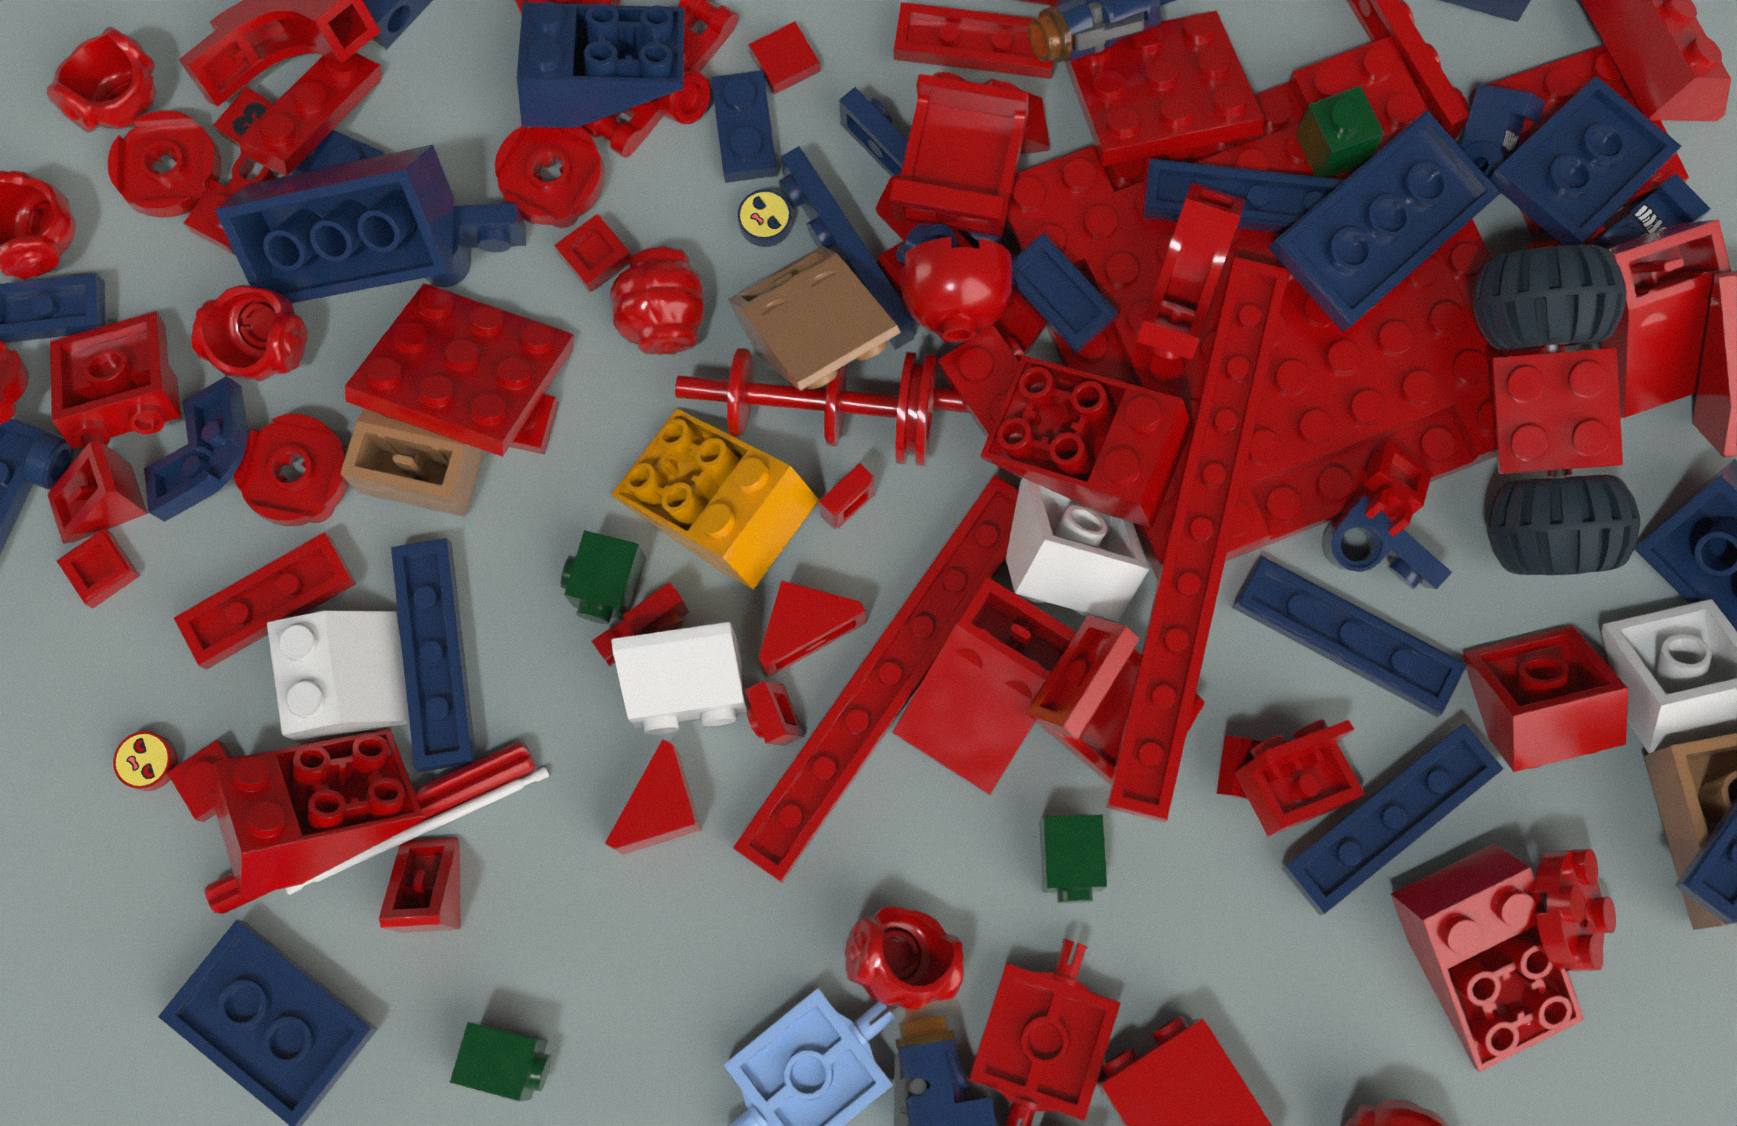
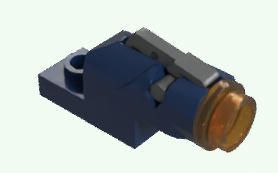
(1089, 26)
(932, 1080)

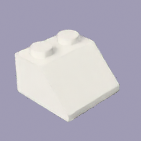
(1073, 554)
(1676, 673)
(338, 674)
(681, 677)

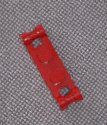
(697, 53)

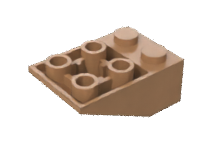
(813, 319)
(410, 464)

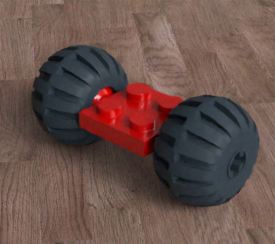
(1556, 410)

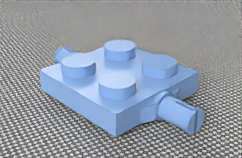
(810, 1067)

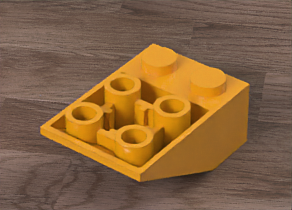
(717, 496)

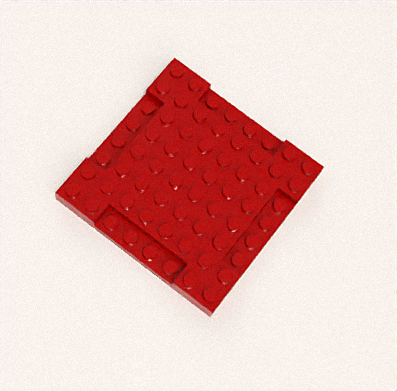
(1329, 397)

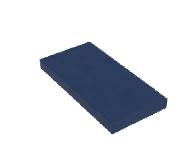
(1384, 221)

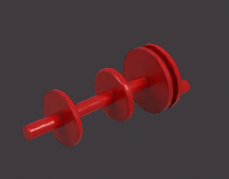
(911, 408)

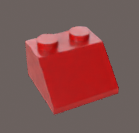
(1547, 698)

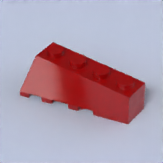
(1664, 57)

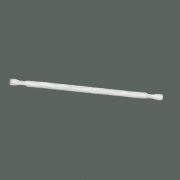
(431, 824)

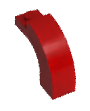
(268, 31)
(1190, 273)

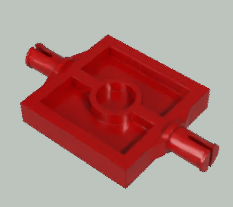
(1045, 1039)

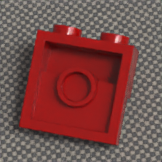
(113, 381)

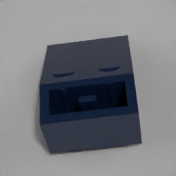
(595, 60)

